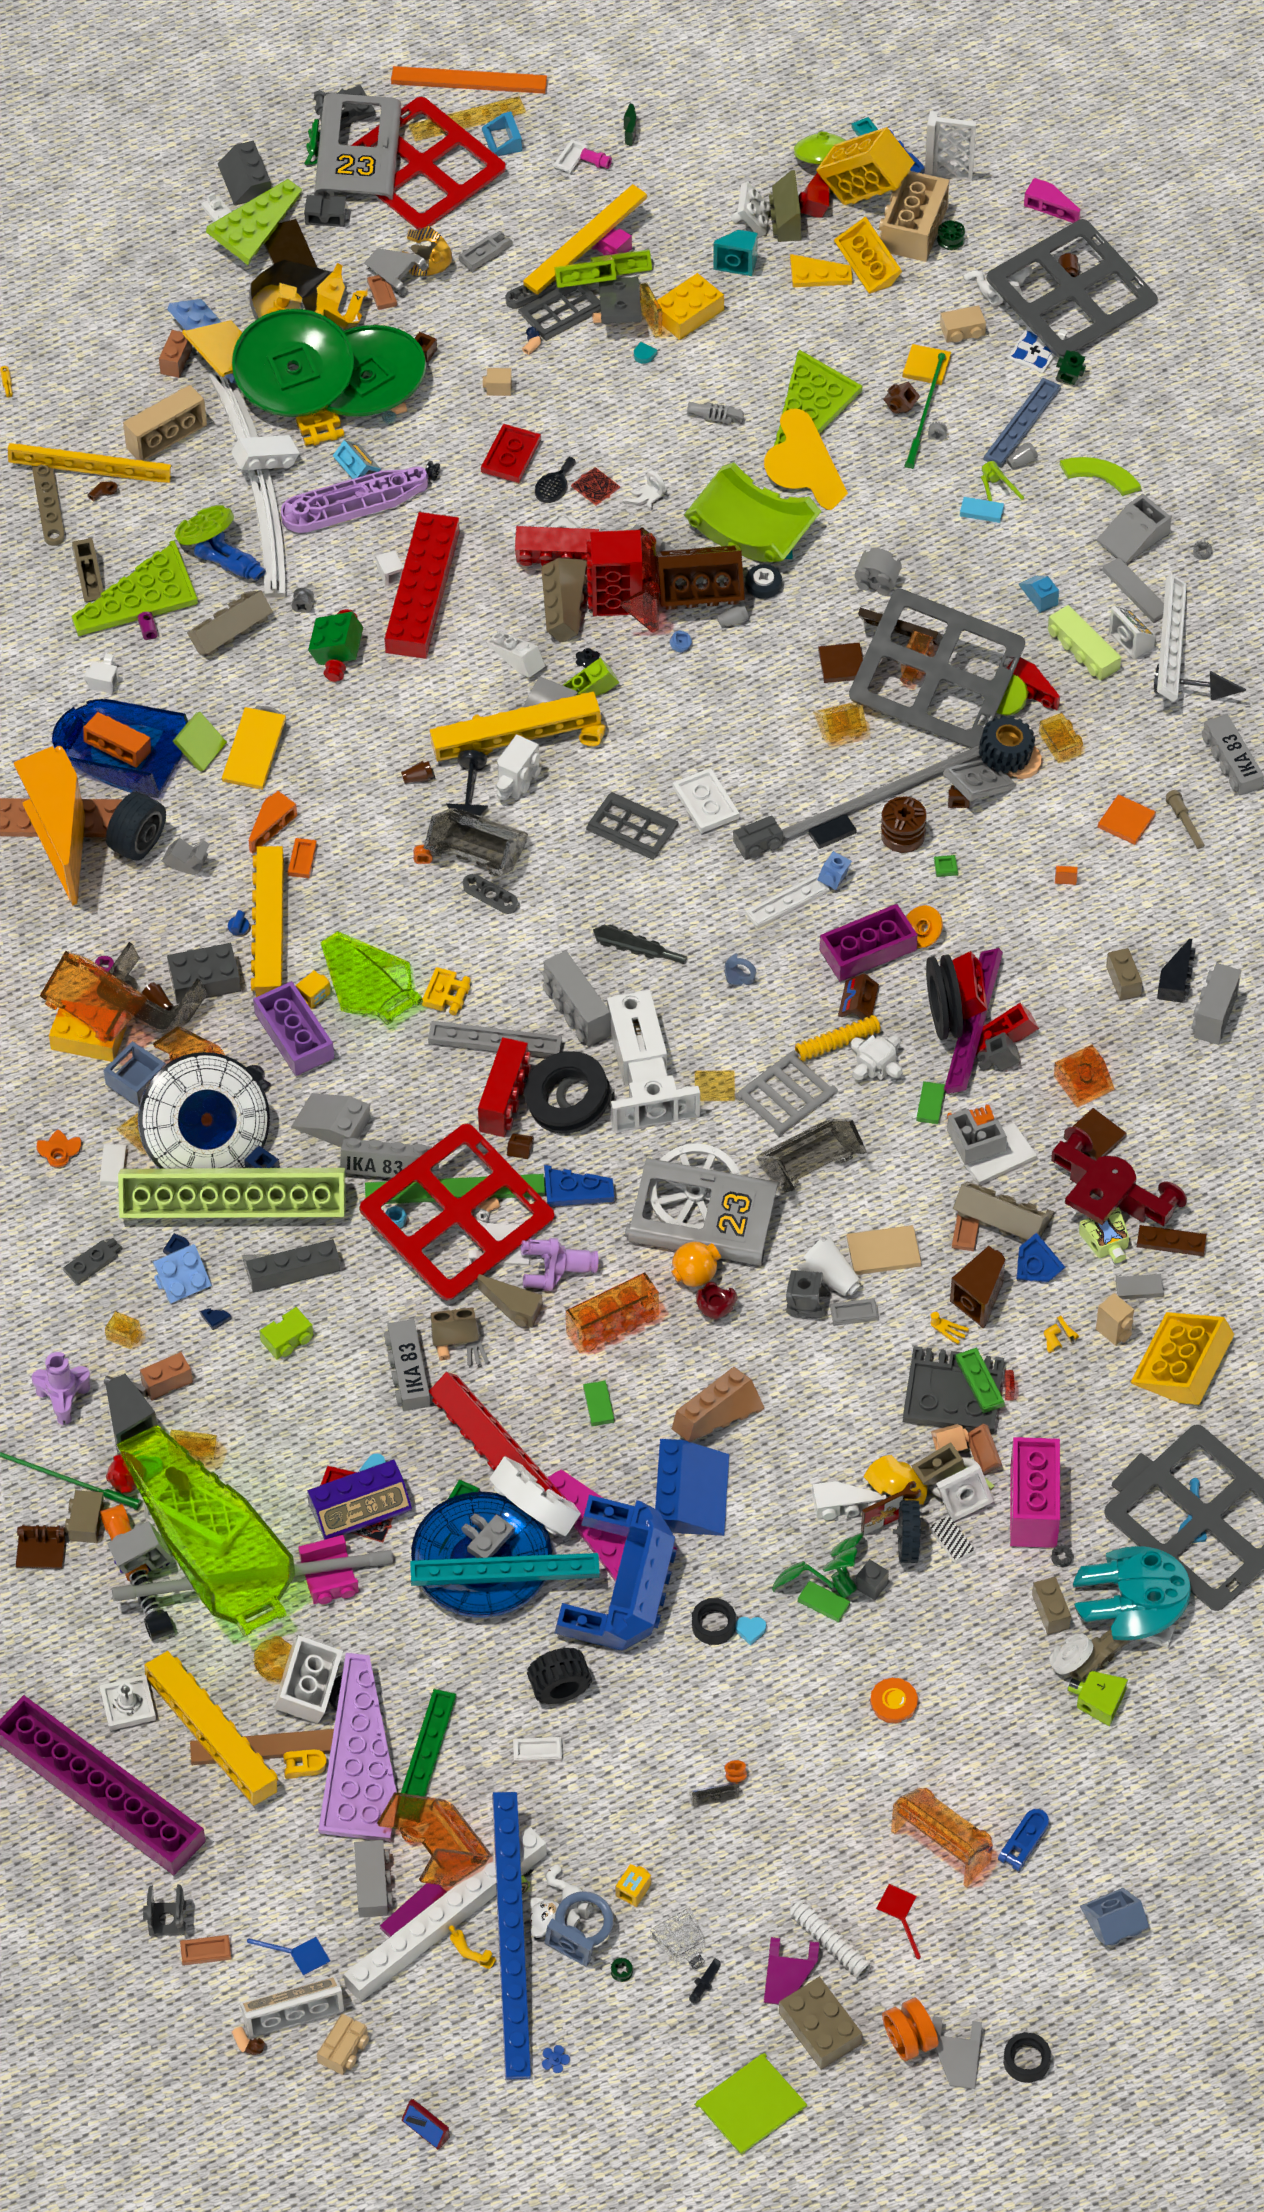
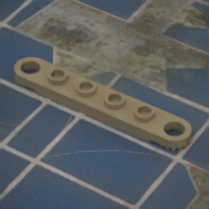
(48, 504)

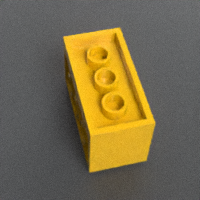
(865, 166)

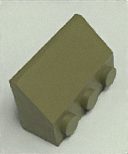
(786, 209)

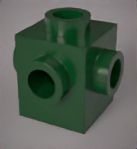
(1070, 367)

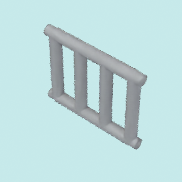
(776, 1069)

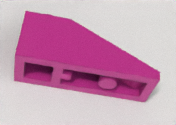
(1050, 200)

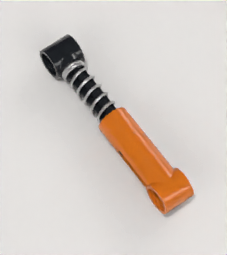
(156, 1620)

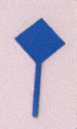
(307, 1955)

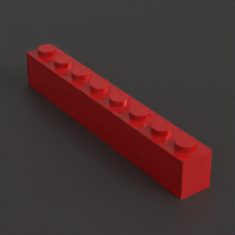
(482, 1427)

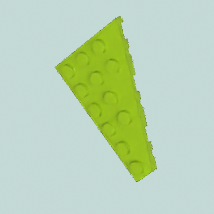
(818, 392)
(154, 587)

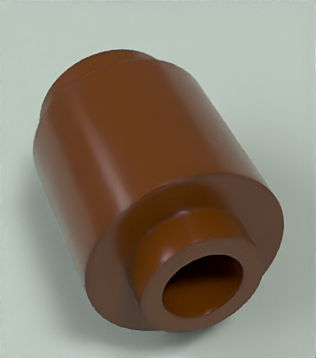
(1069, 263)

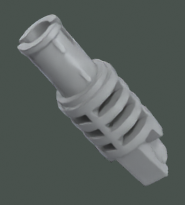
(716, 412)

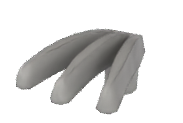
(474, 1345)

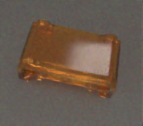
(92, 995)

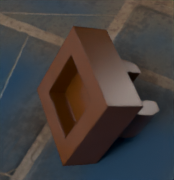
(957, 799)

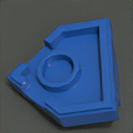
(1037, 1261)

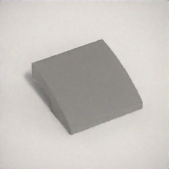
(547, 691)

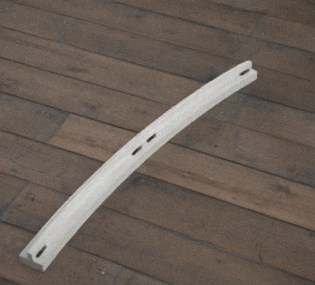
(265, 499)

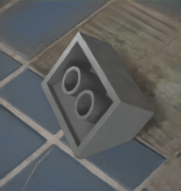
(244, 173)

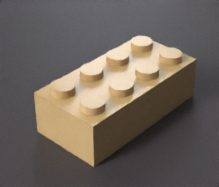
(165, 423)

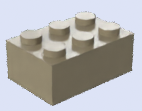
(820, 2023)

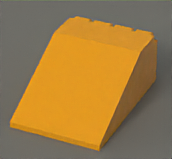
(55, 812)

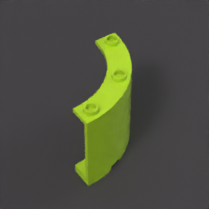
(755, 519)

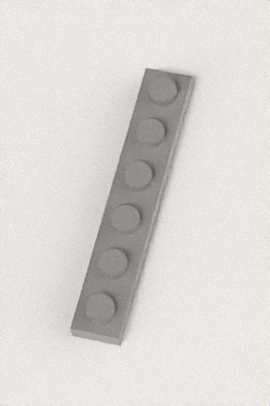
(489, 1038)

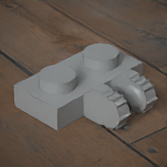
(490, 1538)

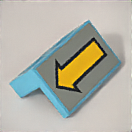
(355, 459)

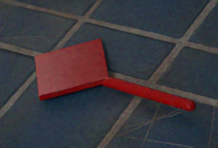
(898, 1904)

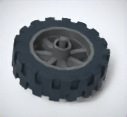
(909, 1531)

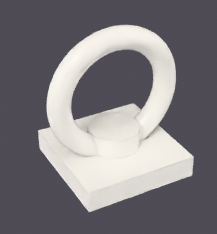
(964, 1490)

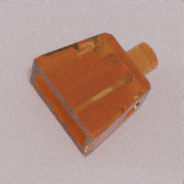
(922, 644)

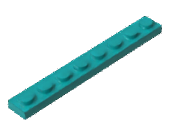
(504, 1569)

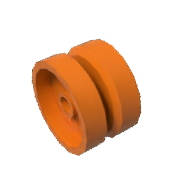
(910, 2029)

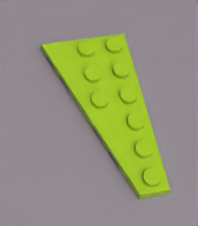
(254, 222)

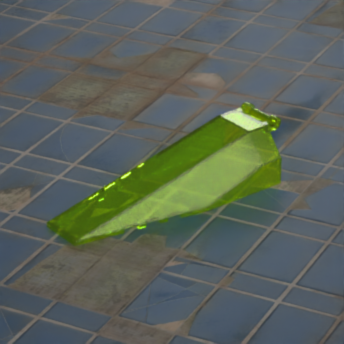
(210, 1531)

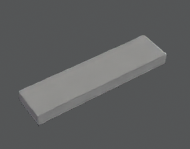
(1135, 589)

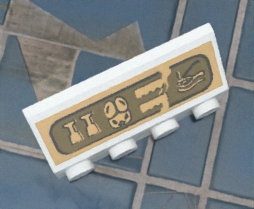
(292, 2006)

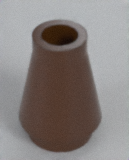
(419, 772)
(157, 995)

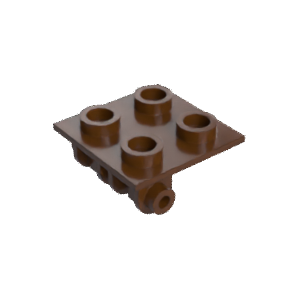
(40, 1546)

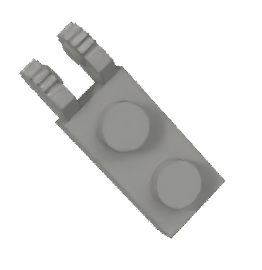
(484, 250)

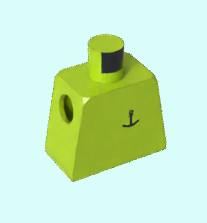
(1099, 1695)

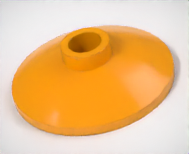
(920, 918)

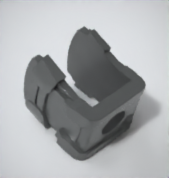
(804, 1292)
(153, 1912)

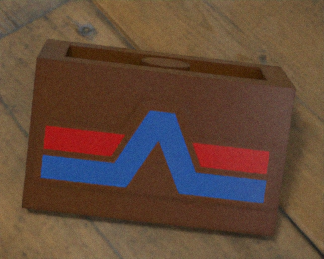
(859, 996)

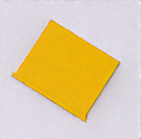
(215, 344)

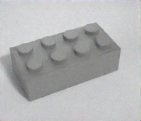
(576, 999)

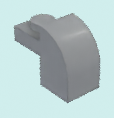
(186, 858)

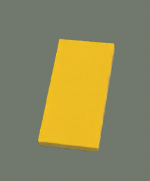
(253, 748)

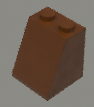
(978, 1285)

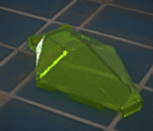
(368, 978)

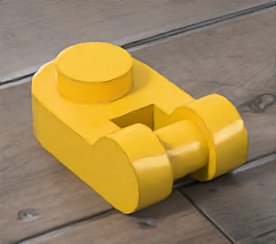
(313, 1763)

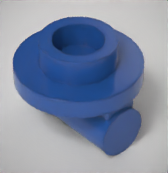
(239, 924)

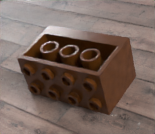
(696, 563)

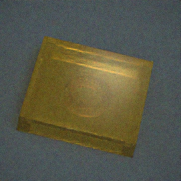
(651, 310)

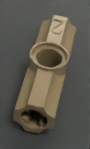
(1103, 1651)

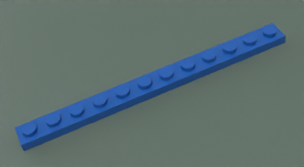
(511, 1936)

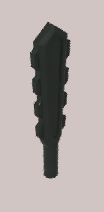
(625, 940)

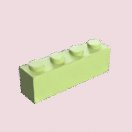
(1084, 643)

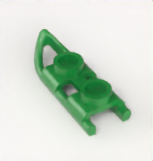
(312, 148)

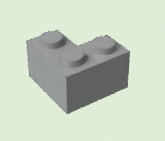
(975, 1141)
(139, 1547)

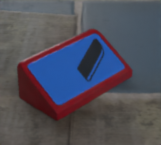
(425, 2124)

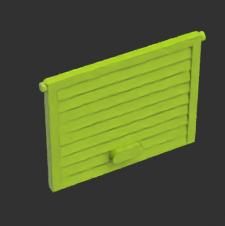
(751, 2104)

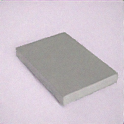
(978, 780)

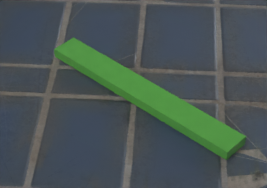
(457, 1186)

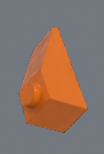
(273, 816)

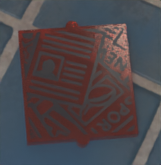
(595, 486)

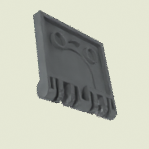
(941, 1395)

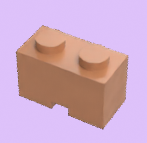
(174, 354)
(166, 1376)

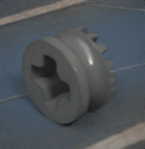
(1068, 1553)

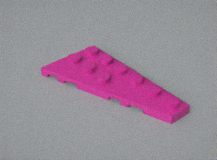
(606, 1544)

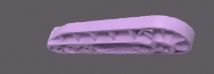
(352, 499)

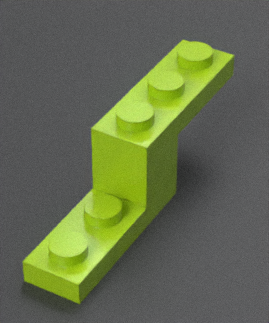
(603, 268)

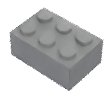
(1216, 1003)

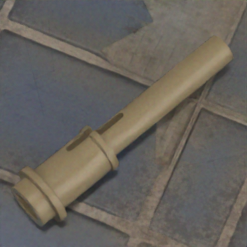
(1174, 799)

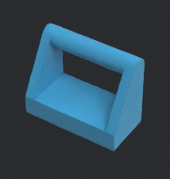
(503, 121)

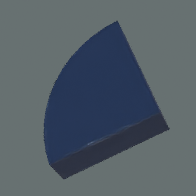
(215, 1317)

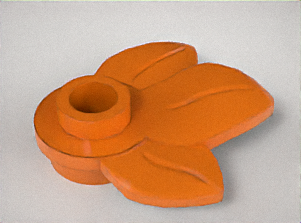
(58, 1146)

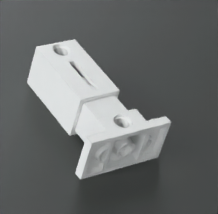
(644, 1067)

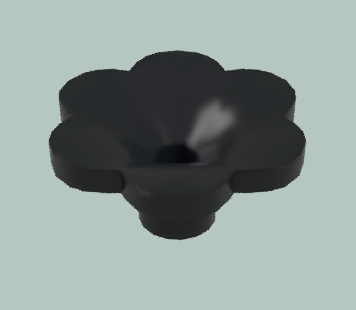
(586, 657)

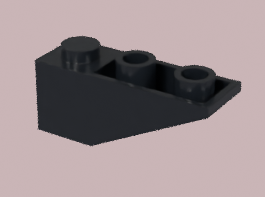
(1175, 973)

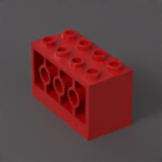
(613, 570)

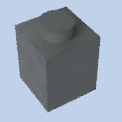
(872, 1579)

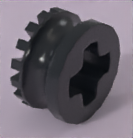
(432, 469)

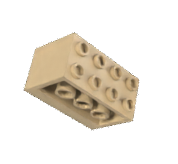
(915, 215)

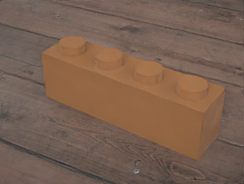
(717, 1405)

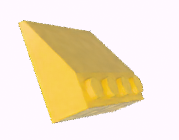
(1184, 1356)

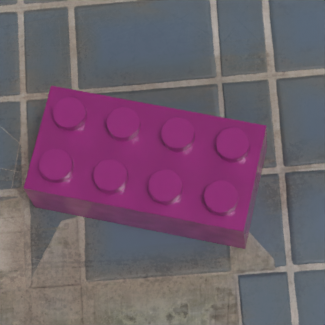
(868, 942)

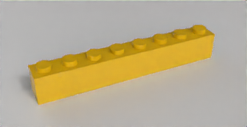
(527, 722)
(269, 919)
(211, 1728)

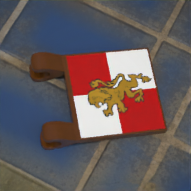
(886, 1510)

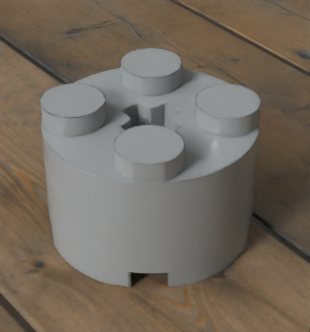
(877, 571)

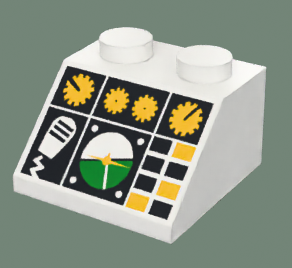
(1130, 632)

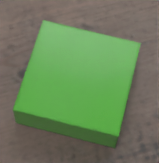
(945, 866)

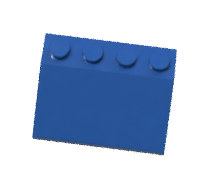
(692, 1487)

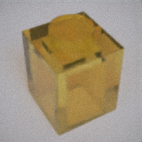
(123, 1330)

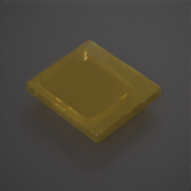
(715, 1085)

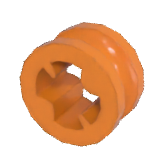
(421, 855)
(735, 1771)

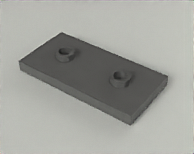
(620, 300)

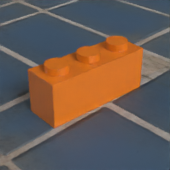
(117, 739)

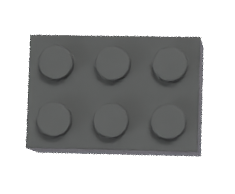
(211, 965)

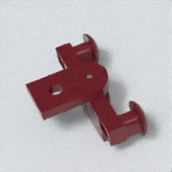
(1113, 1182)

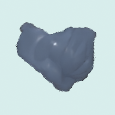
(735, 975)

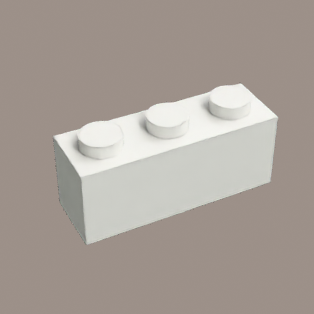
(265, 452)

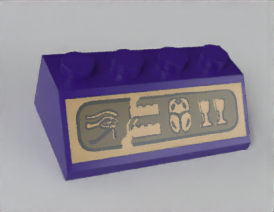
(359, 1500)

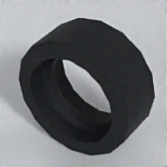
(713, 1637)
(1021, 2074)

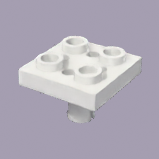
(752, 209)
(125, 1694)

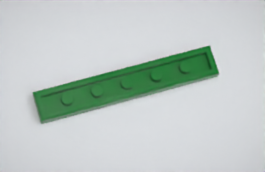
(429, 1743)

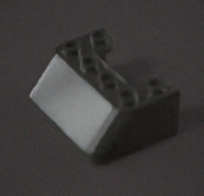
(475, 838)

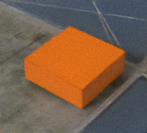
(1066, 875)

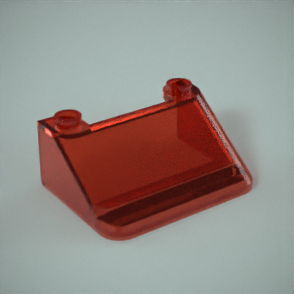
(645, 604)

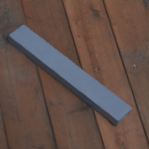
(1022, 422)

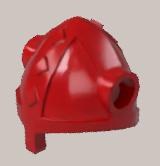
(119, 1476)

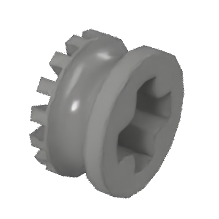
(939, 427)
(1202, 545)

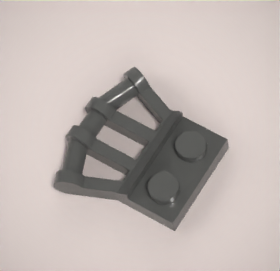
(354, 111)

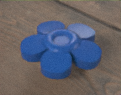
(555, 2059)

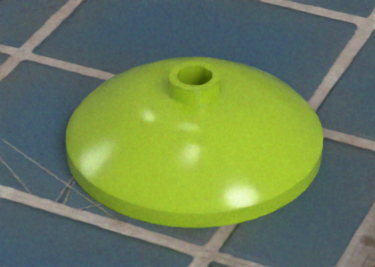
(816, 147)

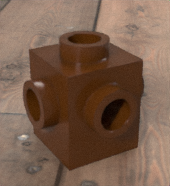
(901, 397)

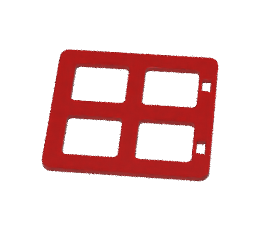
(424, 164)
(456, 1212)

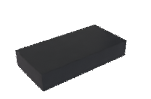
(832, 831)

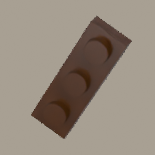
(1171, 1240)

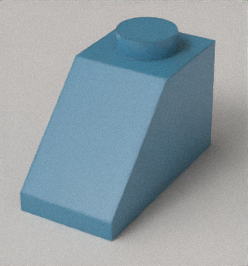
(1041, 592)

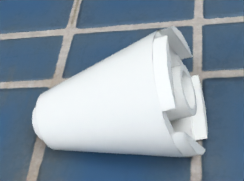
(836, 1270)

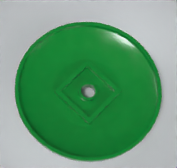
(286, 339)
(394, 367)

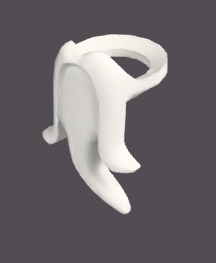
(649, 493)

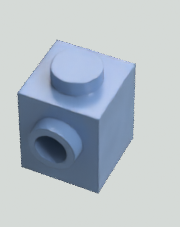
(834, 870)

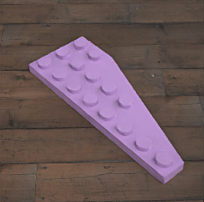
(359, 1761)

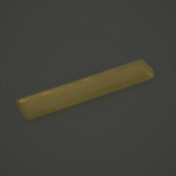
(469, 117)

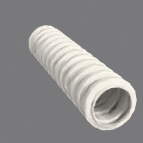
(830, 1938)

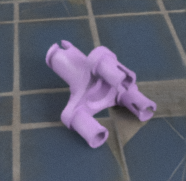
(556, 1262)
(61, 1384)

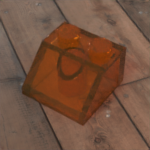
(1083, 1076)

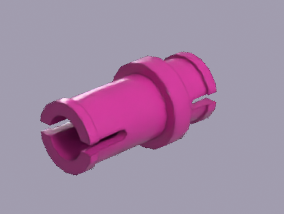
(599, 159)

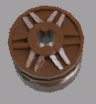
(903, 824)

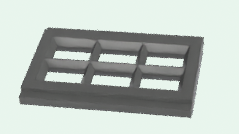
(566, 323)
(624, 840)

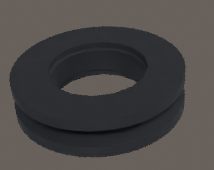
(944, 997)
(579, 1115)

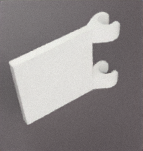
(499, 1232)

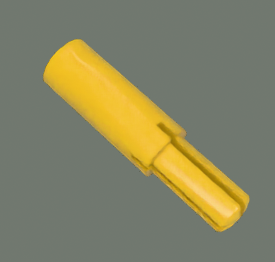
(6, 380)

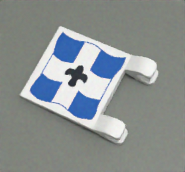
(1032, 351)

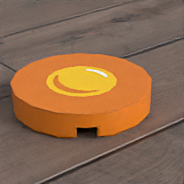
(894, 1700)

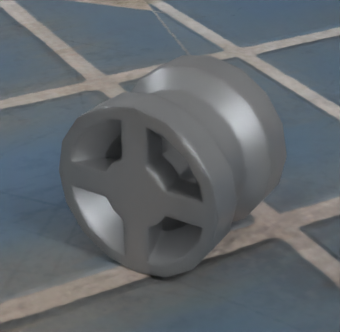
(302, 600)

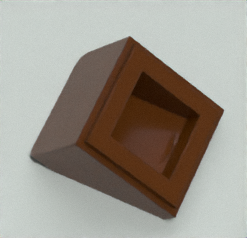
(519, 1146)

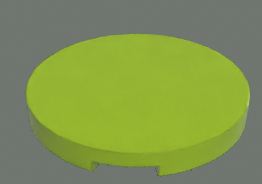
(204, 526)

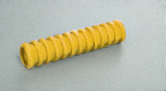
(837, 1038)

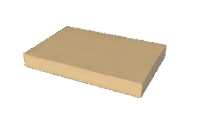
(883, 1250)

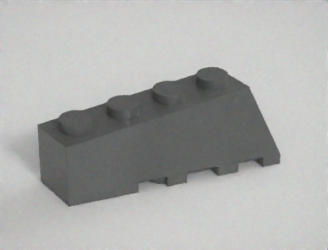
(291, 1266)

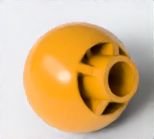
(695, 1263)

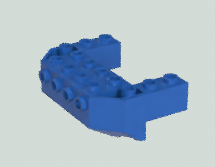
(639, 1578)

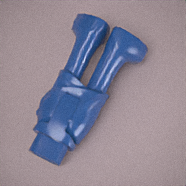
(238, 561)

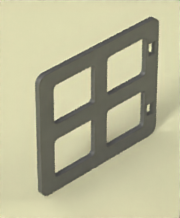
(1071, 288)
(936, 667)
(1204, 1515)

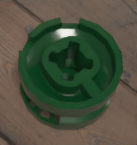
(951, 235)

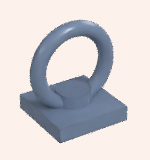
(571, 1940)

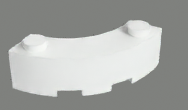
(547, 1507)

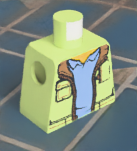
(1107, 1238)

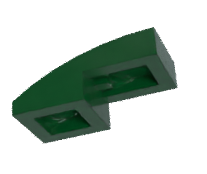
(630, 125)

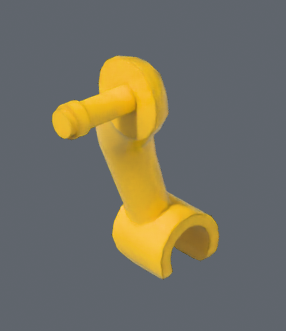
(458, 1939)

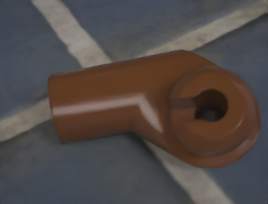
(102, 488)

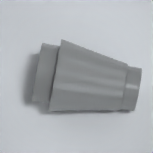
(1022, 456)
(735, 615)

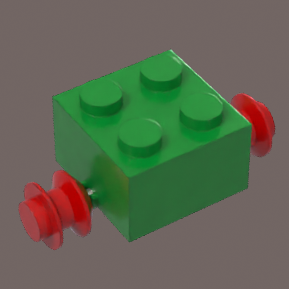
(335, 641)

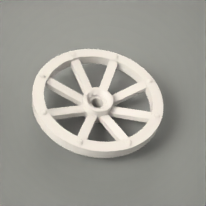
(681, 1152)

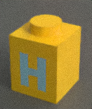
(314, 988)
(633, 1885)

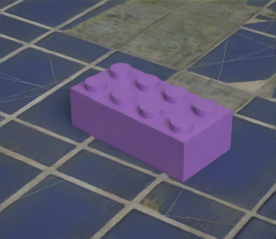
(293, 1028)

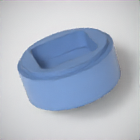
(680, 641)

